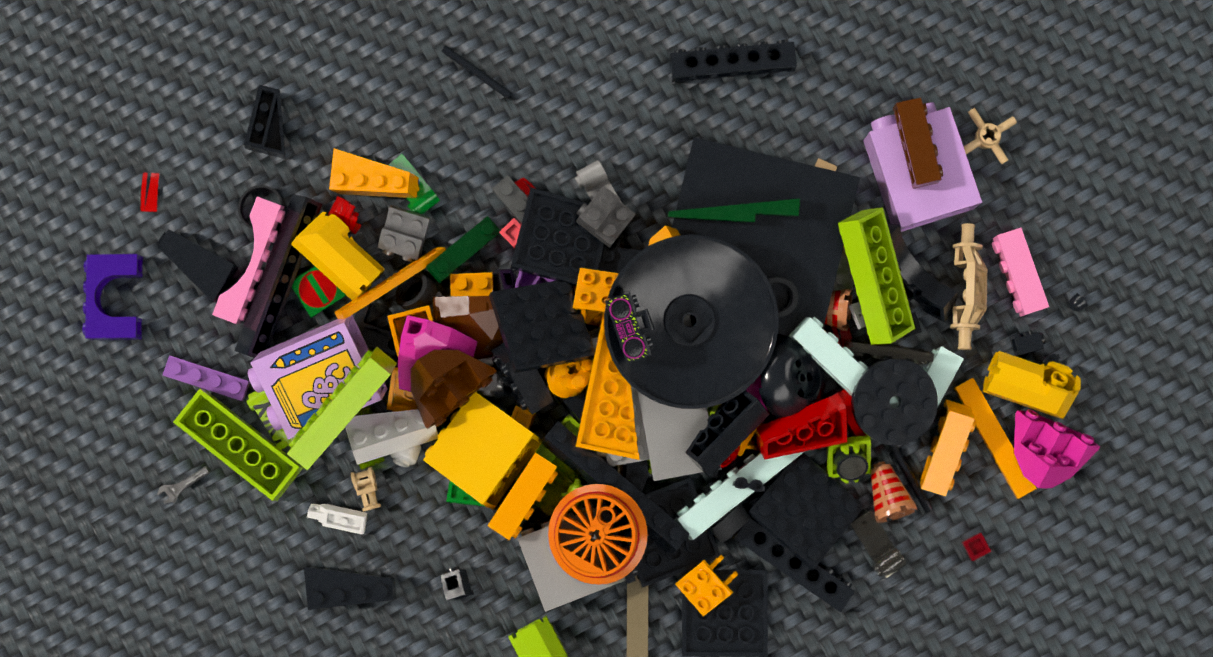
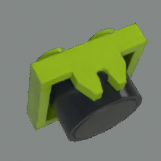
(850, 459)

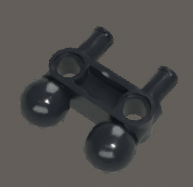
(375, 336)

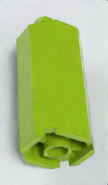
(538, 640)

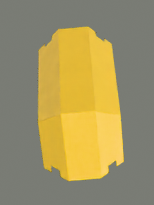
(337, 256)
(1032, 385)

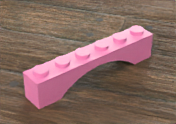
(264, 219)

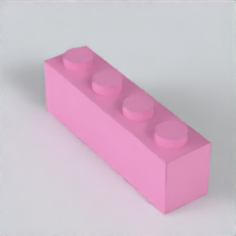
(1020, 272)

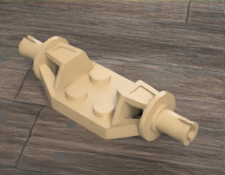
(976, 287)

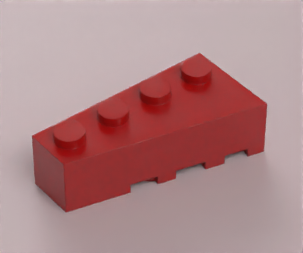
(811, 428)

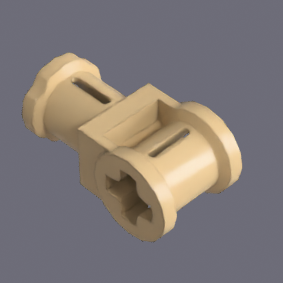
(366, 488)

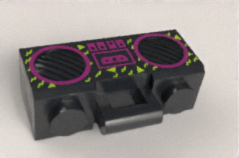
(623, 316)

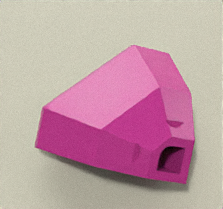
(422, 337)
(1049, 449)

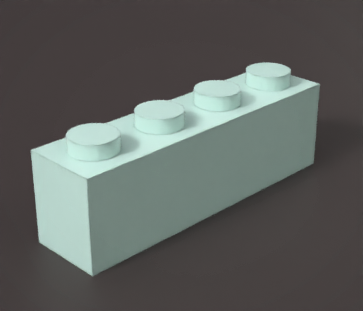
(943, 369)

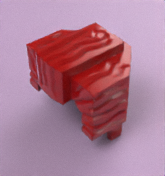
(345, 212)

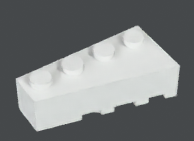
(387, 433)

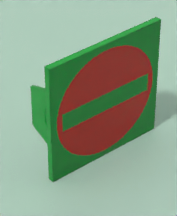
(316, 291)

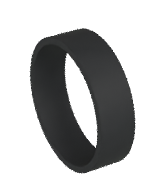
(251, 190)

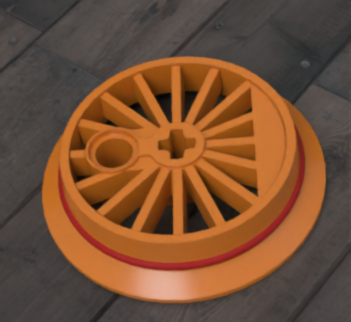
(579, 566)

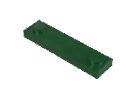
(463, 249)

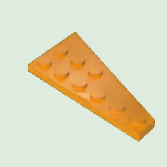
(608, 408)

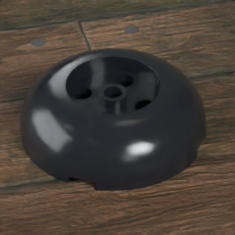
(791, 379)

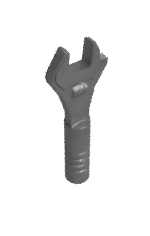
(174, 490)

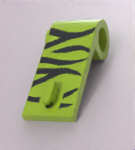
(259, 403)

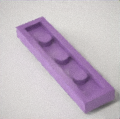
(206, 378)

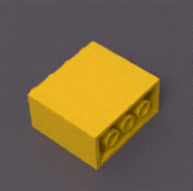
(482, 450)

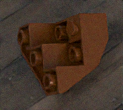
(471, 317)
(446, 381)

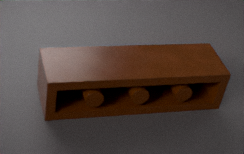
(917, 143)

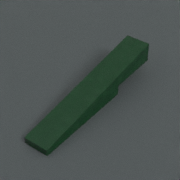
(740, 212)

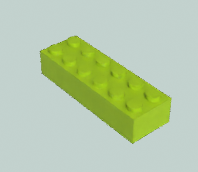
(876, 276)
(341, 408)
(238, 444)

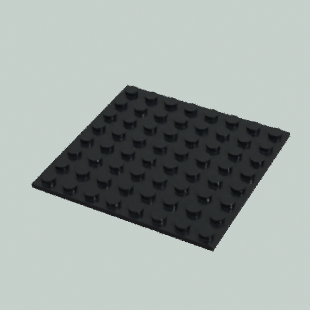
(790, 247)

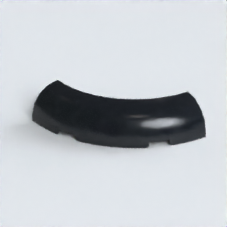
(919, 284)

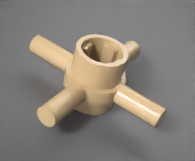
(994, 131)

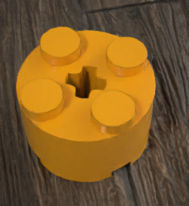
(568, 378)

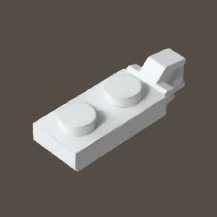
(339, 517)

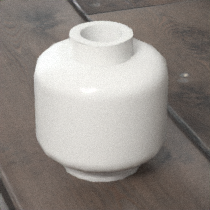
(407, 456)

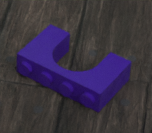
(99, 271)

